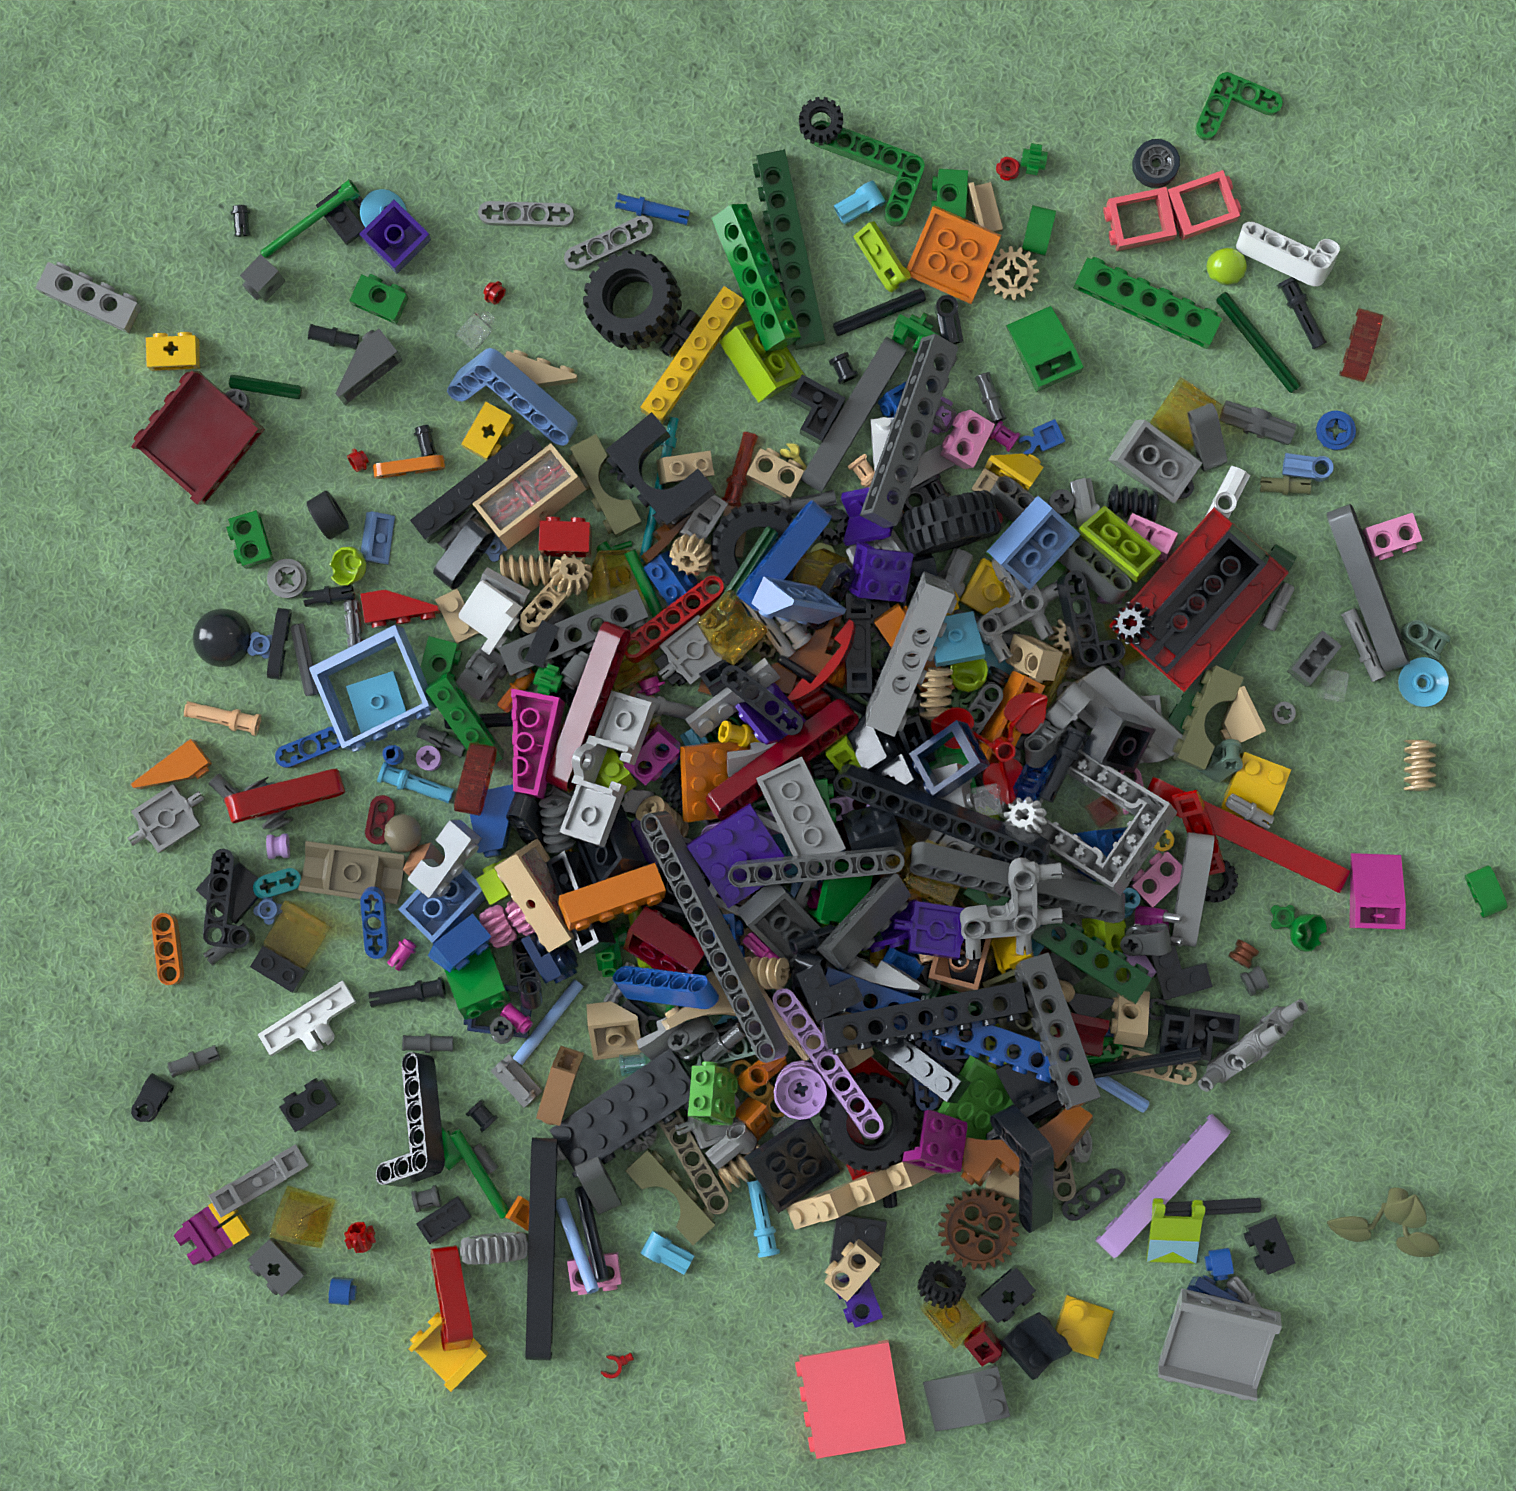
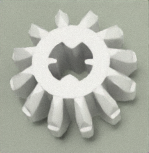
(1031, 810)

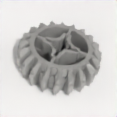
(494, 1248)

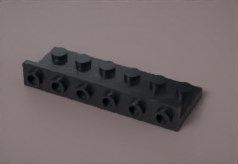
(625, 1111)

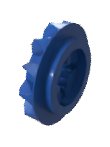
(1344, 422)

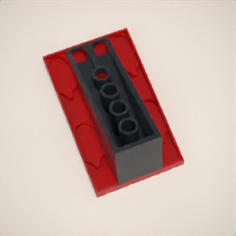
(1203, 597)

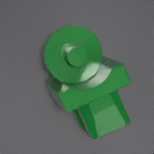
(912, 327)
(610, 959)

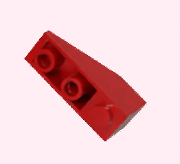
(389, 606)

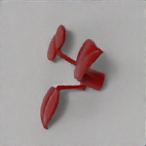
(1025, 713)

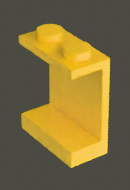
(449, 1365)

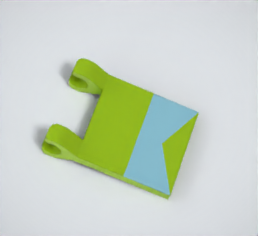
(1174, 1237)

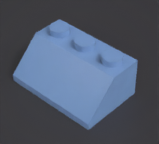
(1033, 542)
(795, 602)
(441, 914)

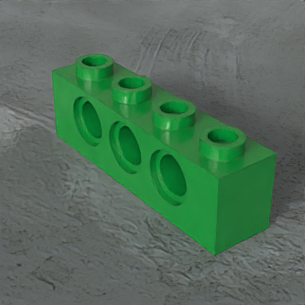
(460, 713)

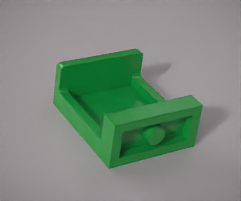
(840, 895)
(478, 985)

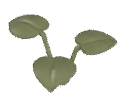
(1398, 1209)

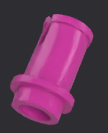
(402, 953)
(517, 1019)

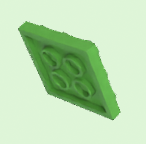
(981, 1099)

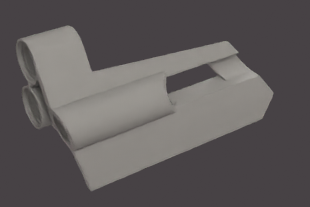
(1102, 689)

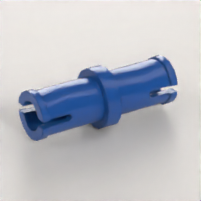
(389, 750)

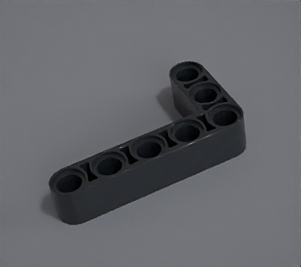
(423, 1126)
(1035, 1166)

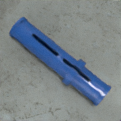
(652, 209)

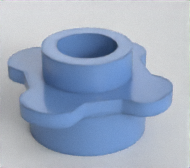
(495, 553)
(254, 648)
(268, 917)

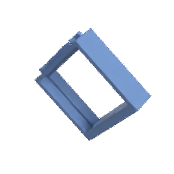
(354, 654)

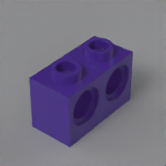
(866, 1296)

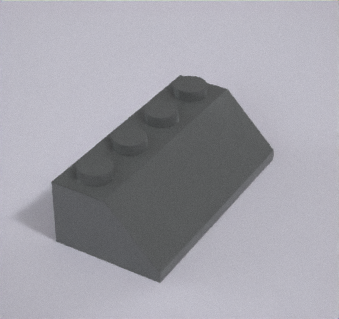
(865, 921)

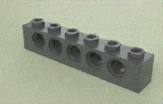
(631, 601)
(1069, 1041)

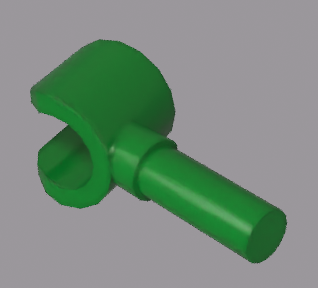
(605, 546)

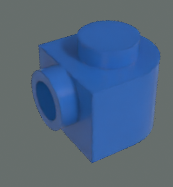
(1219, 1263)
(342, 1291)

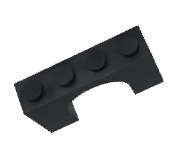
(669, 504)

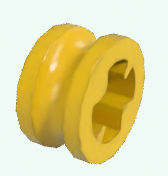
(1169, 835)

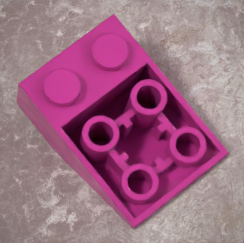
(1377, 892)

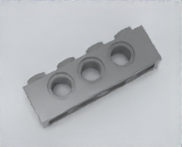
(56, 275)

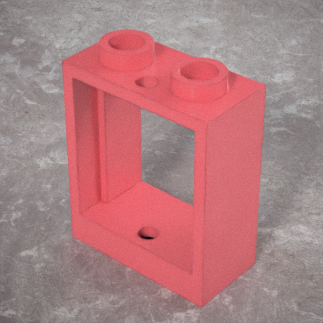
(1179, 212)
(1165, 215)

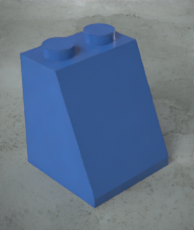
(492, 822)

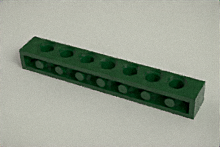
(776, 164)
(1130, 990)

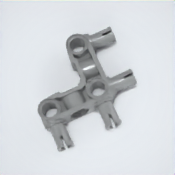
(1016, 612)
(1004, 920)
(1253, 1045)

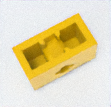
(185, 358)
(488, 418)

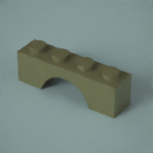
(591, 458)
(1194, 746)
(649, 1172)

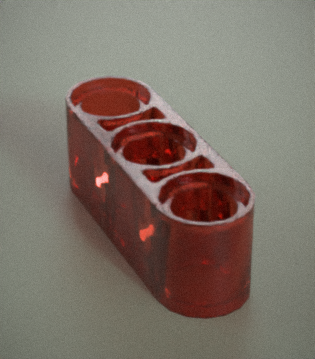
(1362, 345)
(475, 779)

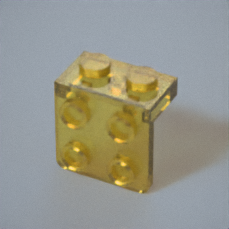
(730, 628)

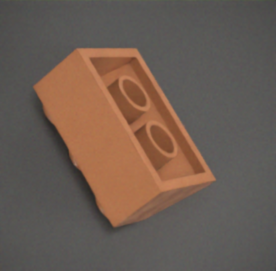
(940, 970)

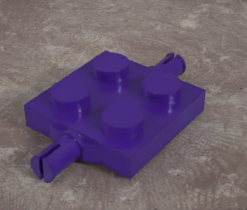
(933, 930)

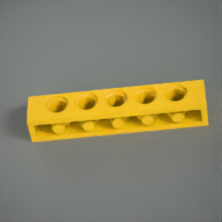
(693, 354)

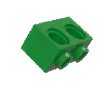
(256, 537)

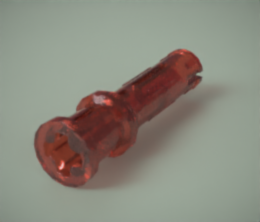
(737, 480)

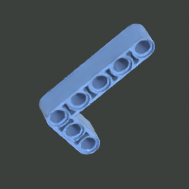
(517, 390)

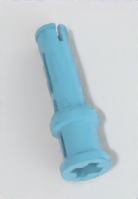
(404, 779)
(764, 1230)

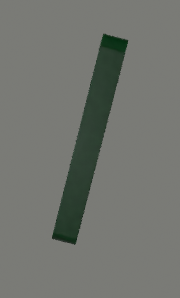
(1230, 651)

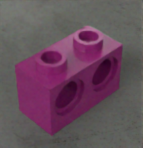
(657, 758)

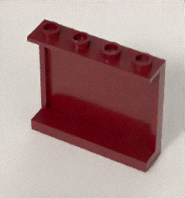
(198, 436)

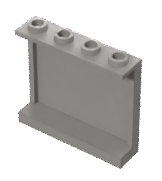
(1218, 1344)

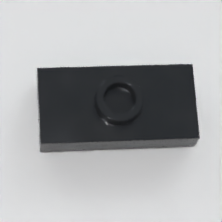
(444, 1220)

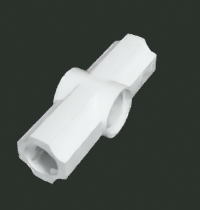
(1230, 489)

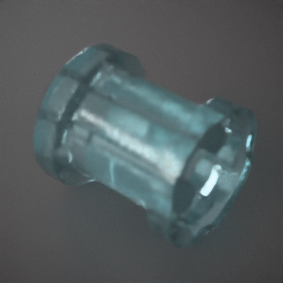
(631, 1063)

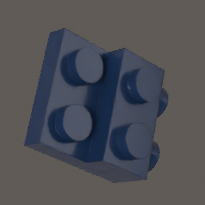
(551, 965)

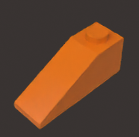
(180, 765)

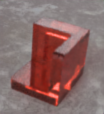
(1101, 810)

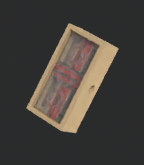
(529, 495)
(534, 892)

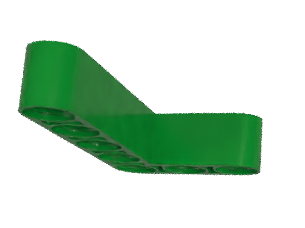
(876, 161)

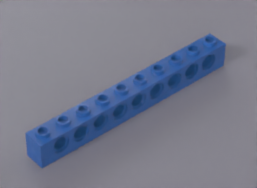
(974, 1046)

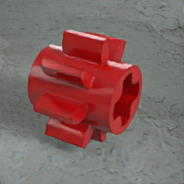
(359, 1237)

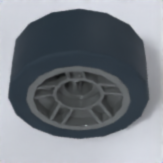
(1167, 157)

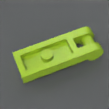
(881, 256)

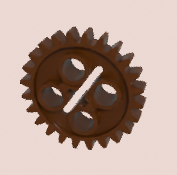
(969, 1250)

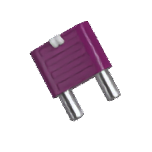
(1150, 915)

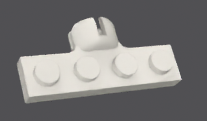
(309, 1021)

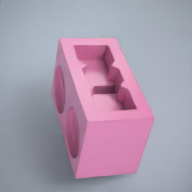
(971, 442)
(1390, 532)
(1157, 535)
(1162, 883)
(611, 1259)

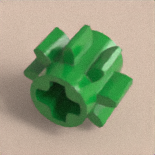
(1034, 159)
(548, 680)

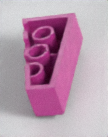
(534, 739)

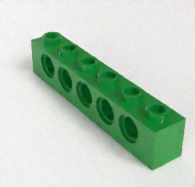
(756, 277)
(1133, 305)

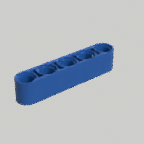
(786, 550)
(666, 987)

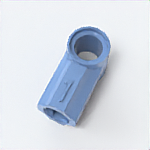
(1304, 466)

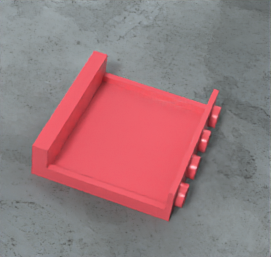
(851, 1400)

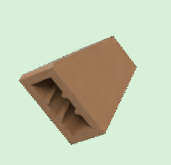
(559, 1086)

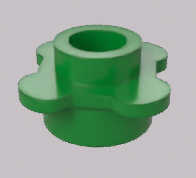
(1277, 911)

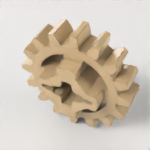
(1000, 274)

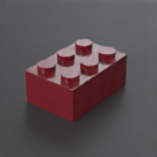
(664, 944)

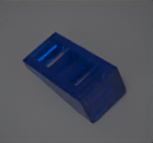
(1025, 788)

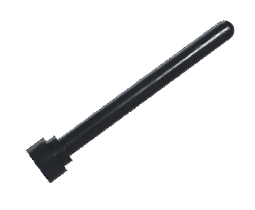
(828, 688)

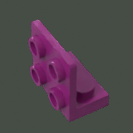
(940, 1144)

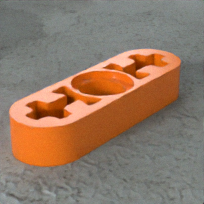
(401, 467)

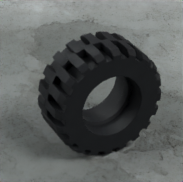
(617, 274)
(950, 522)
(734, 525)
(892, 1145)

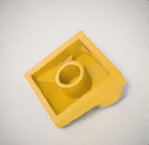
(1084, 1325)

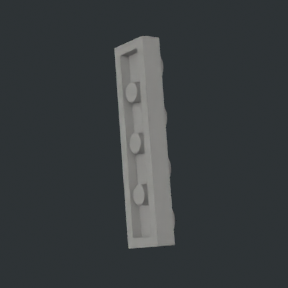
(724, 703)

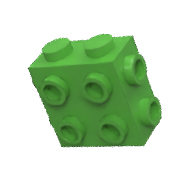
(712, 1094)

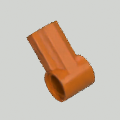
(762, 1072)

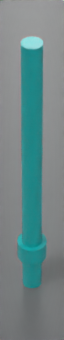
(668, 446)

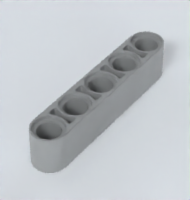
(1193, 886)

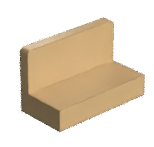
(984, 206)

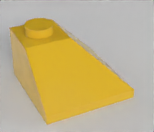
(1016, 466)

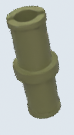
(1285, 485)

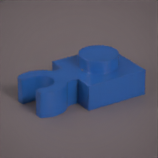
(1045, 436)

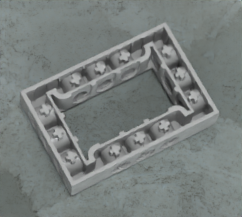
(904, 671)
(1135, 844)

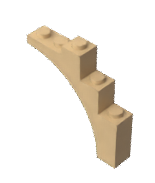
(723, 1007)
(856, 1193)

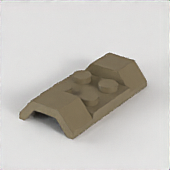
(350, 871)

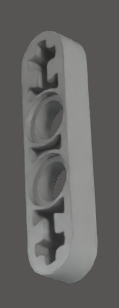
(526, 214)
(606, 239)

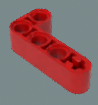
(452, 1299)

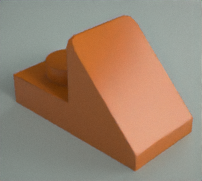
(755, 1117)

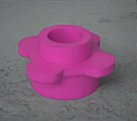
(650, 686)

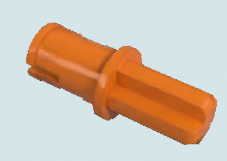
(523, 684)

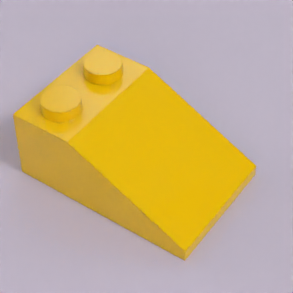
(1257, 783)

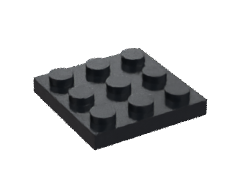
(792, 1164)

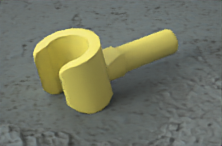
(794, 454)

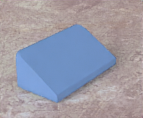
(377, 537)

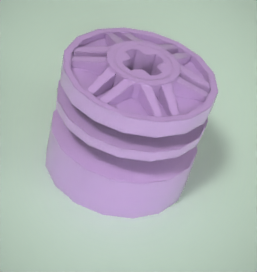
(793, 1102)

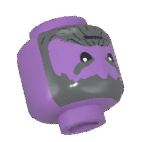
(943, 417)

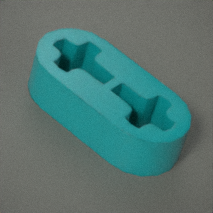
(274, 878)

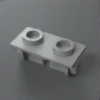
(516, 1080)

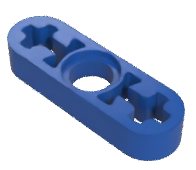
(300, 742)
(369, 932)

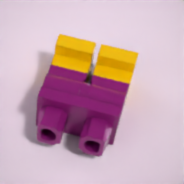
(208, 1237)

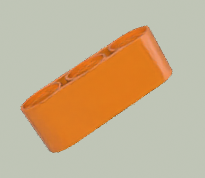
(161, 937)

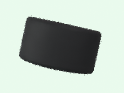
(327, 515)

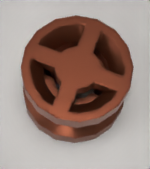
(1243, 954)

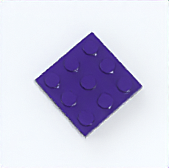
(730, 841)

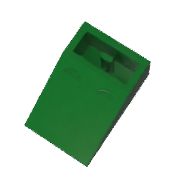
(1045, 348)

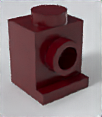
(980, 1352)

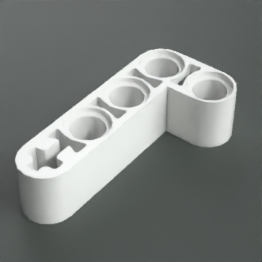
(1287, 255)

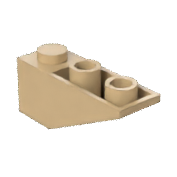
(541, 371)

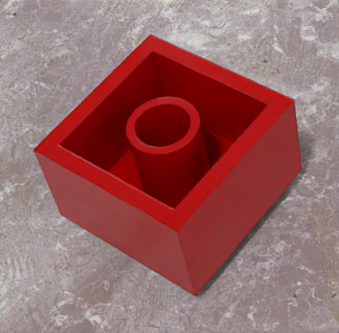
(565, 537)

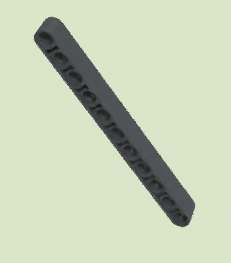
(723, 943)

